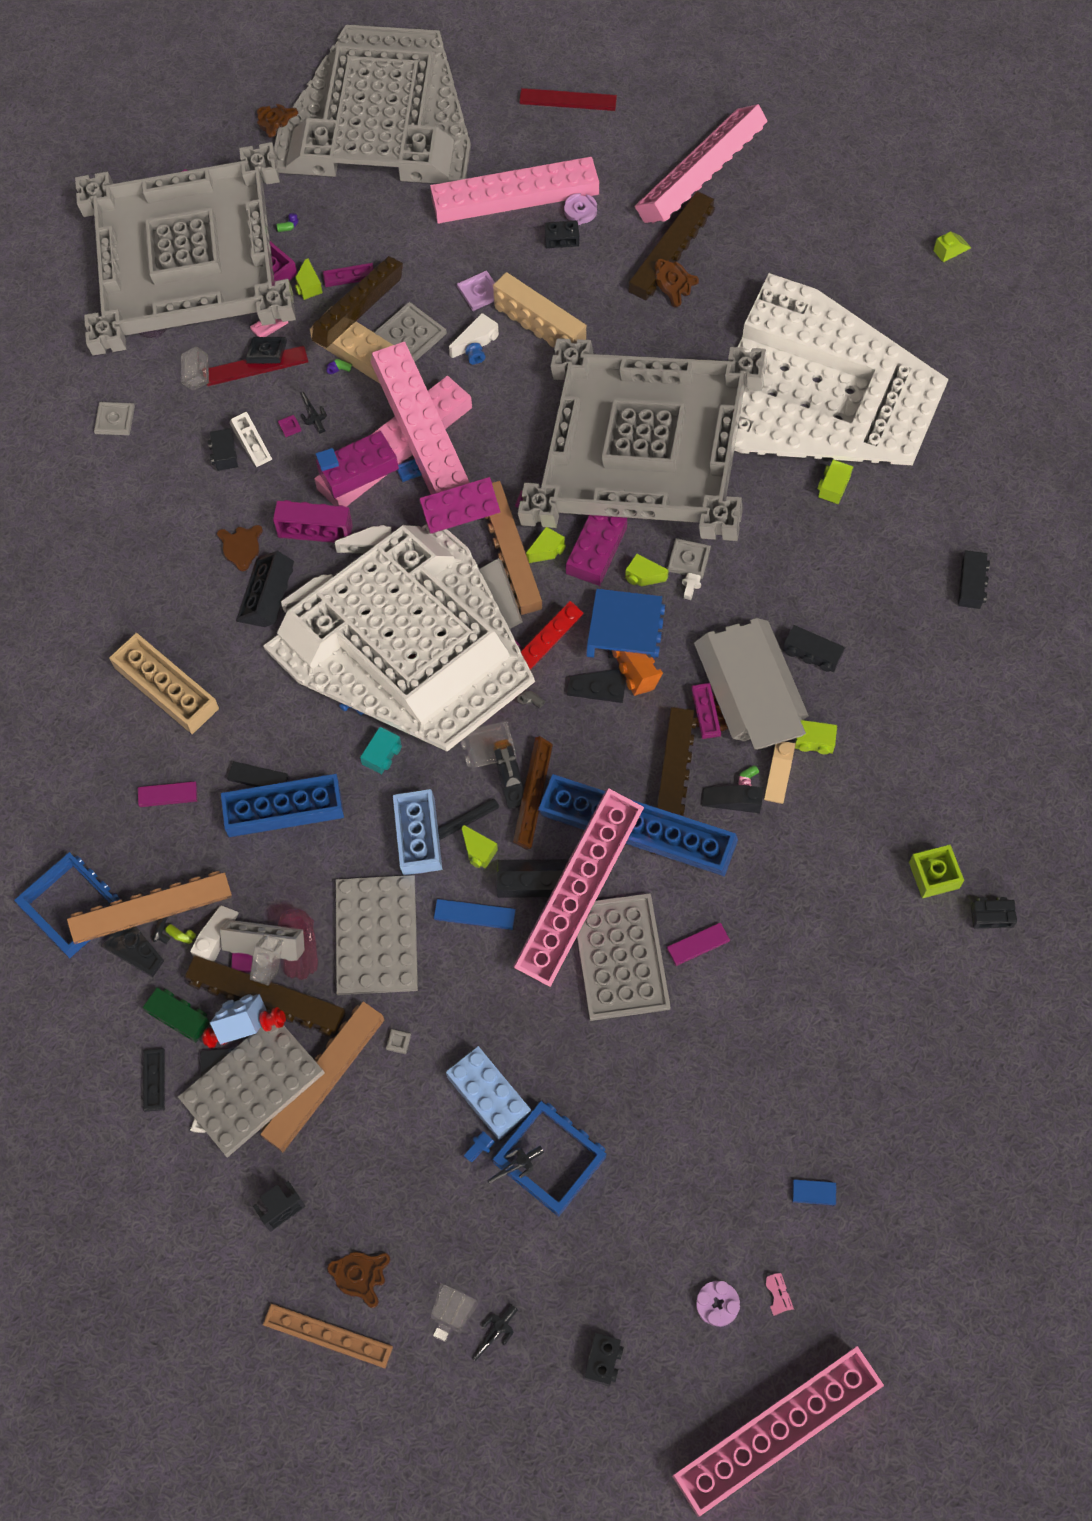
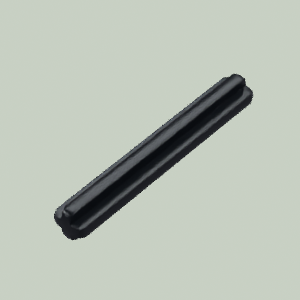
(467, 818)

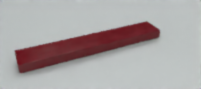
(568, 99)
(242, 369)

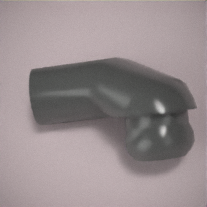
(530, 697)

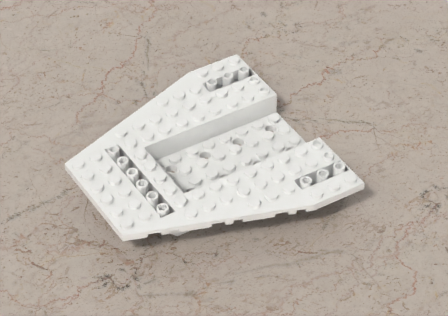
(823, 340)
(454, 677)

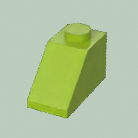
(950, 246)
(307, 281)
(546, 546)
(645, 572)
(478, 847)

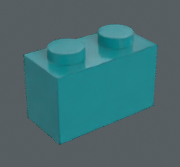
(381, 750)

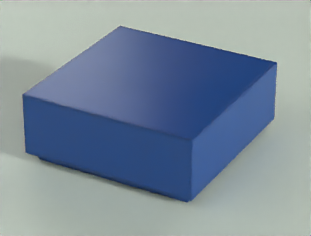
(327, 459)

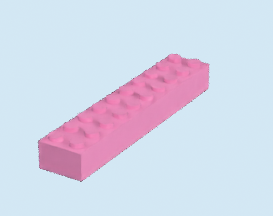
(701, 164)
(514, 189)
(450, 404)
(418, 418)
(578, 887)
(777, 1431)

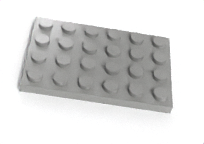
(376, 935)
(622, 959)
(250, 1087)

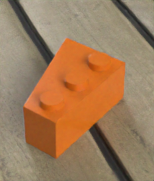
(638, 670)

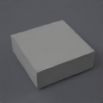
(398, 1041)

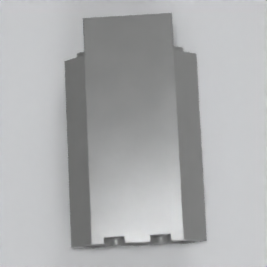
(752, 684)

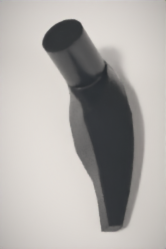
(158, 935)

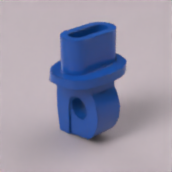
(482, 1142)

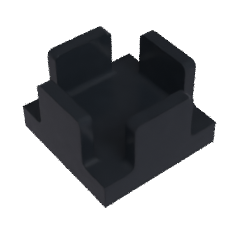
(279, 1206)

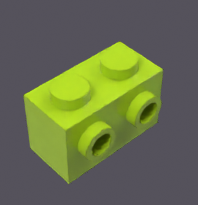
(835, 482)
(818, 737)

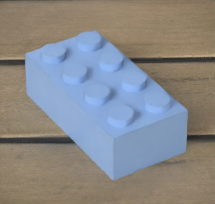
(417, 832)
(488, 1093)

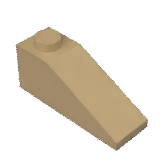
(779, 772)

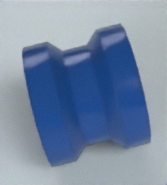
(475, 353)

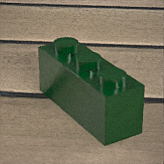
(177, 1014)

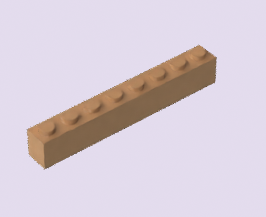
(513, 555)
(148, 908)
(334, 1062)

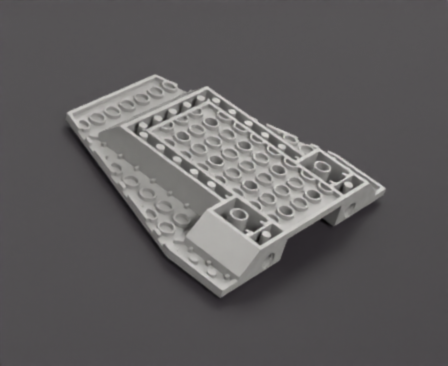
(379, 65)

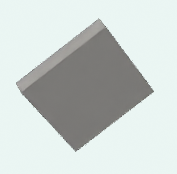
(114, 418)
(688, 557)

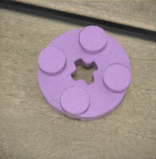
(583, 216)
(729, 1309)

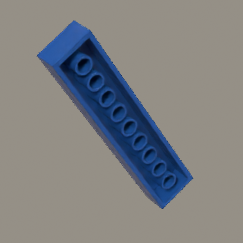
(654, 830)

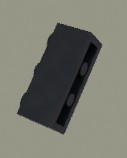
(973, 579)
(813, 649)

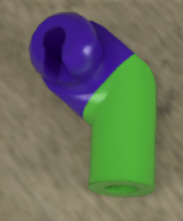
(289, 225)
(337, 365)

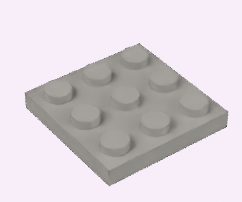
(414, 329)

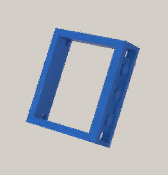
(45, 881)
(580, 1135)

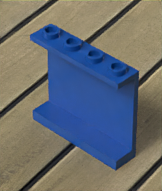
(626, 622)

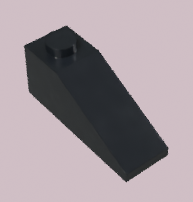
(736, 797)

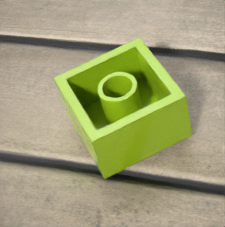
(936, 871)

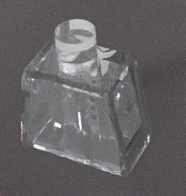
(451, 1311)

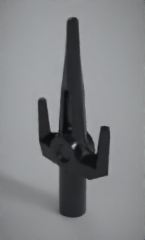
(315, 418)
(522, 1160)
(501, 1326)

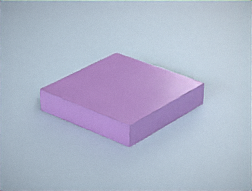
(477, 290)

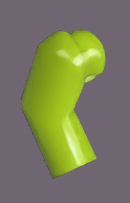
(179, 935)

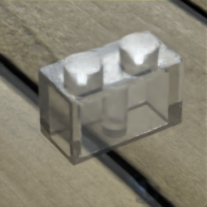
(194, 368)
(266, 959)

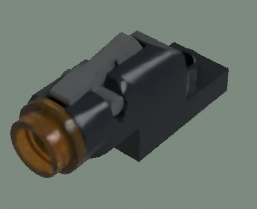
(508, 773)

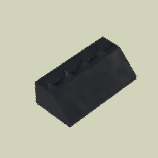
(265, 590)
(528, 877)

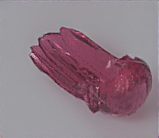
(308, 961)

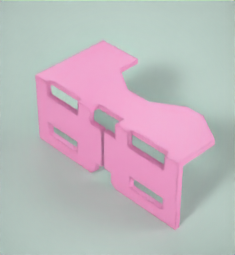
(778, 1304)

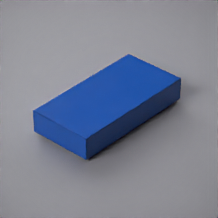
(814, 1192)

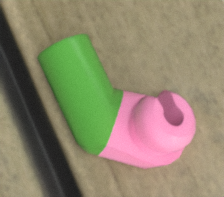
(745, 776)

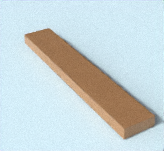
(328, 1336)

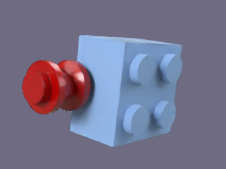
(241, 1020)

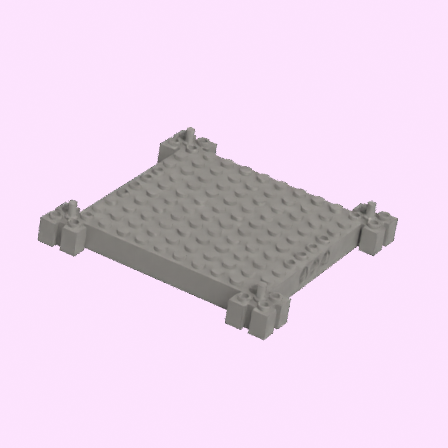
(183, 249)
(644, 438)

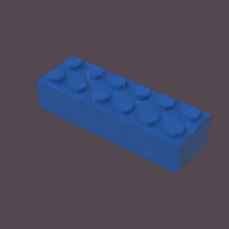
(282, 805)

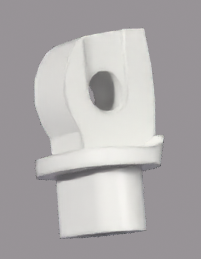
(691, 581)

